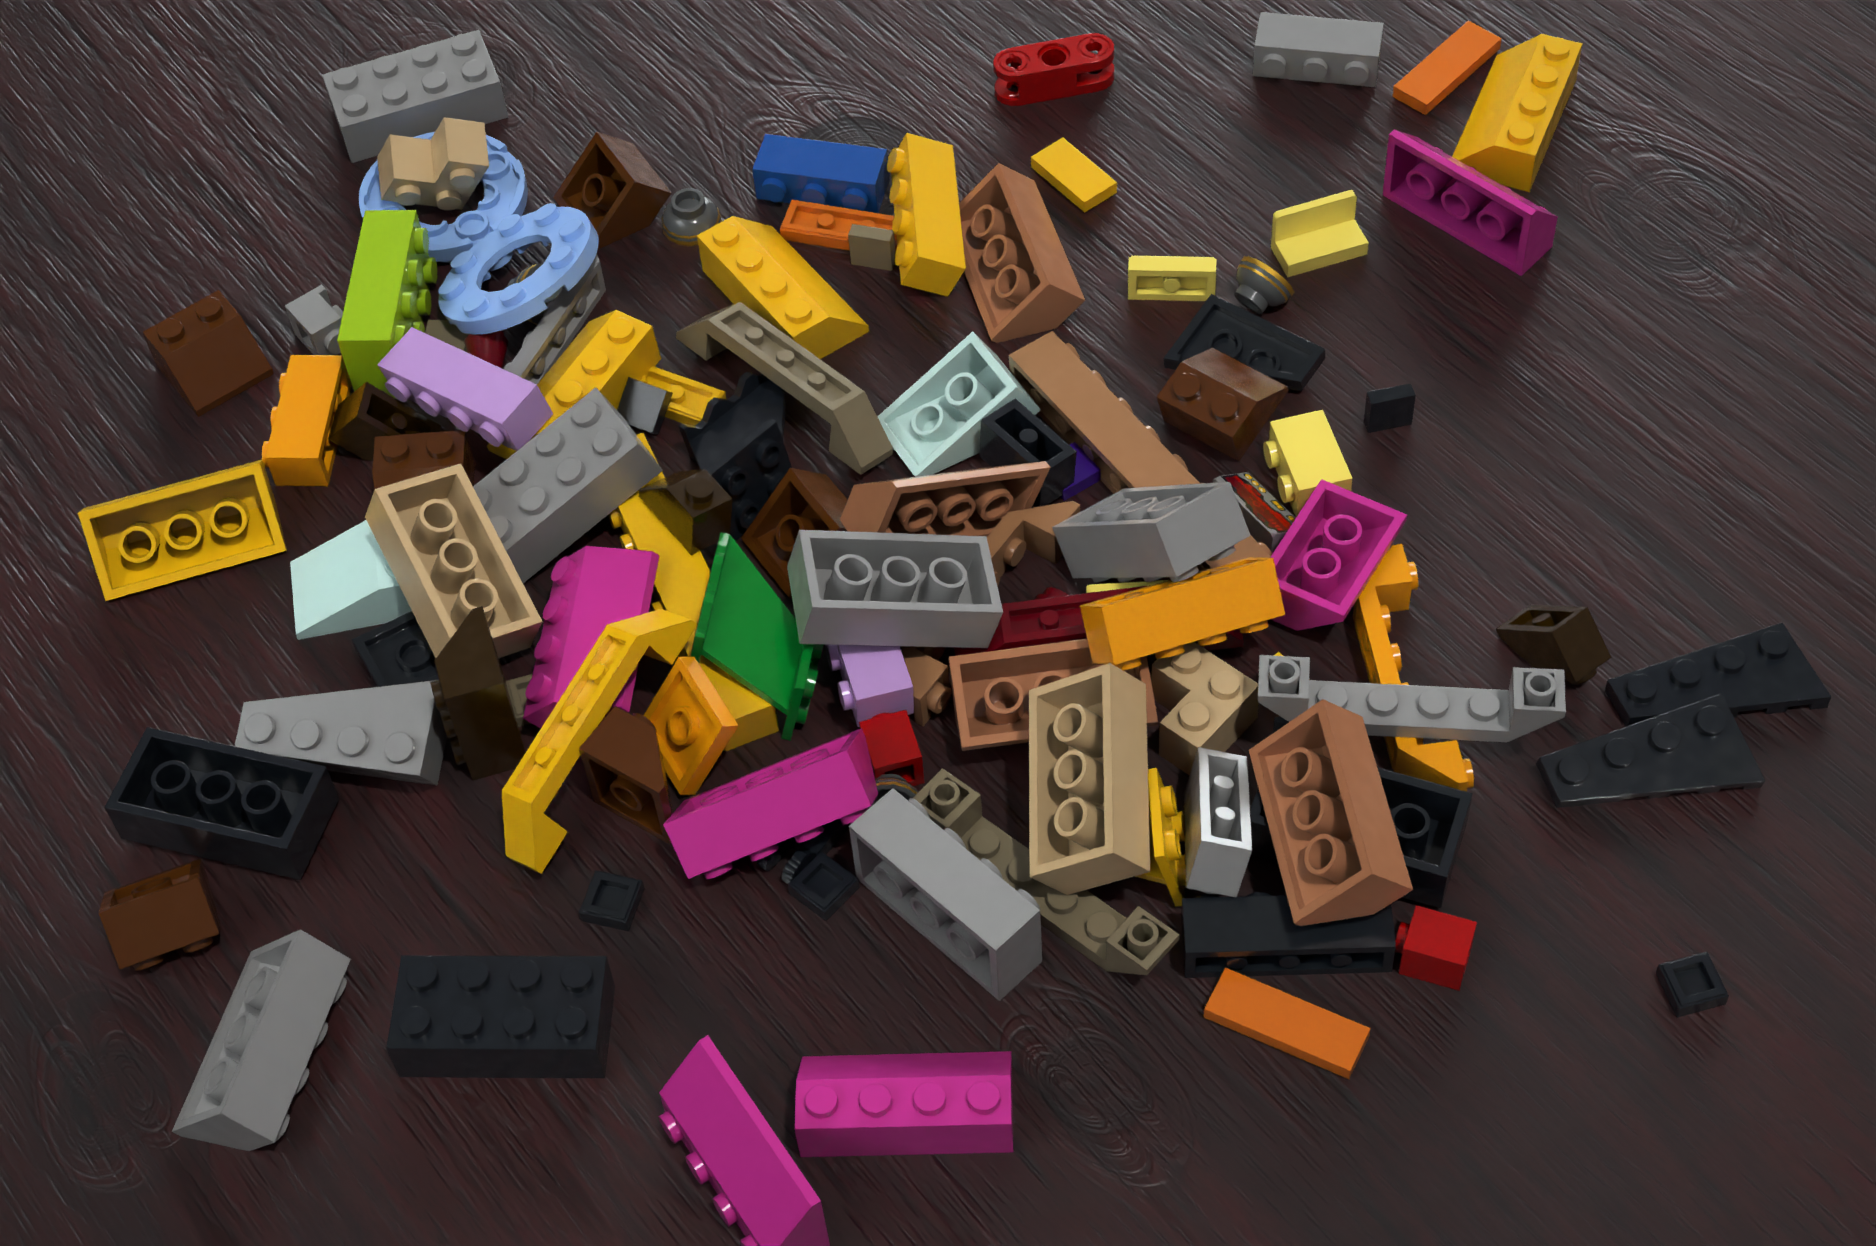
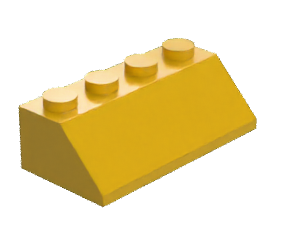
(1519, 110)
(773, 280)
(599, 357)
(183, 530)

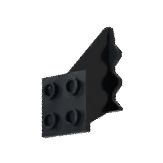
(743, 445)

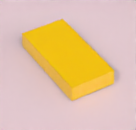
(1073, 174)

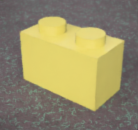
(1303, 454)

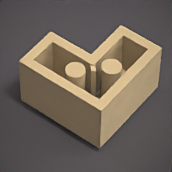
(435, 170)
(1206, 704)

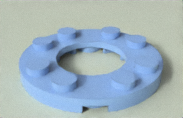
(503, 196)
(486, 312)

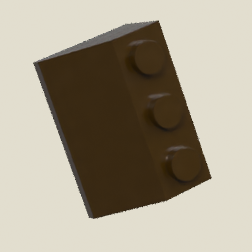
(476, 701)

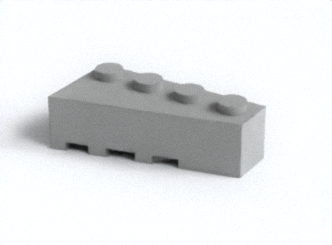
(359, 731)

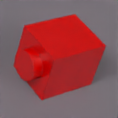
(893, 746)
(1435, 947)

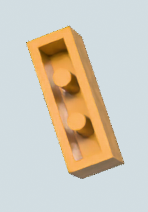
(303, 420)

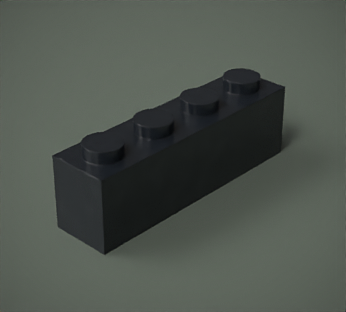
(1260, 939)

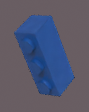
(821, 173)

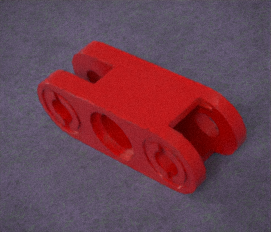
(1054, 69)

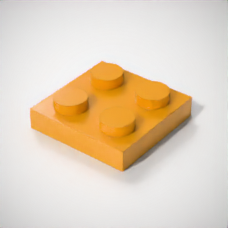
(690, 725)

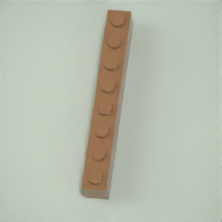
(1104, 426)

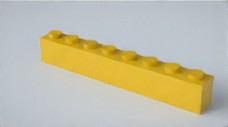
(681, 589)

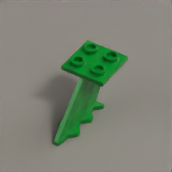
(755, 636)

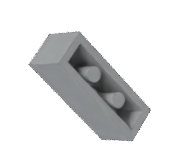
(1317, 49)
(1217, 822)

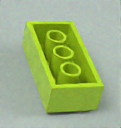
(385, 292)

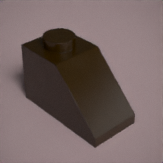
(374, 414)
(690, 507)
(1557, 640)

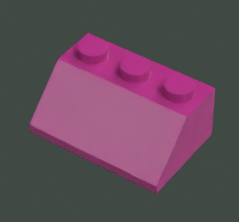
(1331, 555)

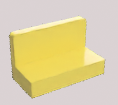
(1317, 234)
(1171, 278)

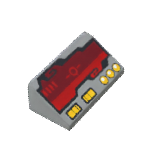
(1262, 512)

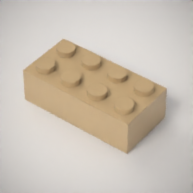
(451, 559)
(1088, 780)

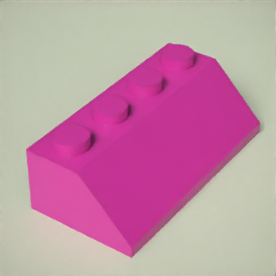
(1466, 203)
(586, 595)
(773, 806)
(904, 1104)
(739, 1154)

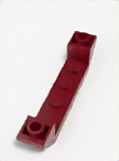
(1058, 621)

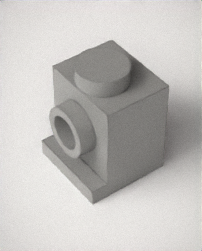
(316, 321)

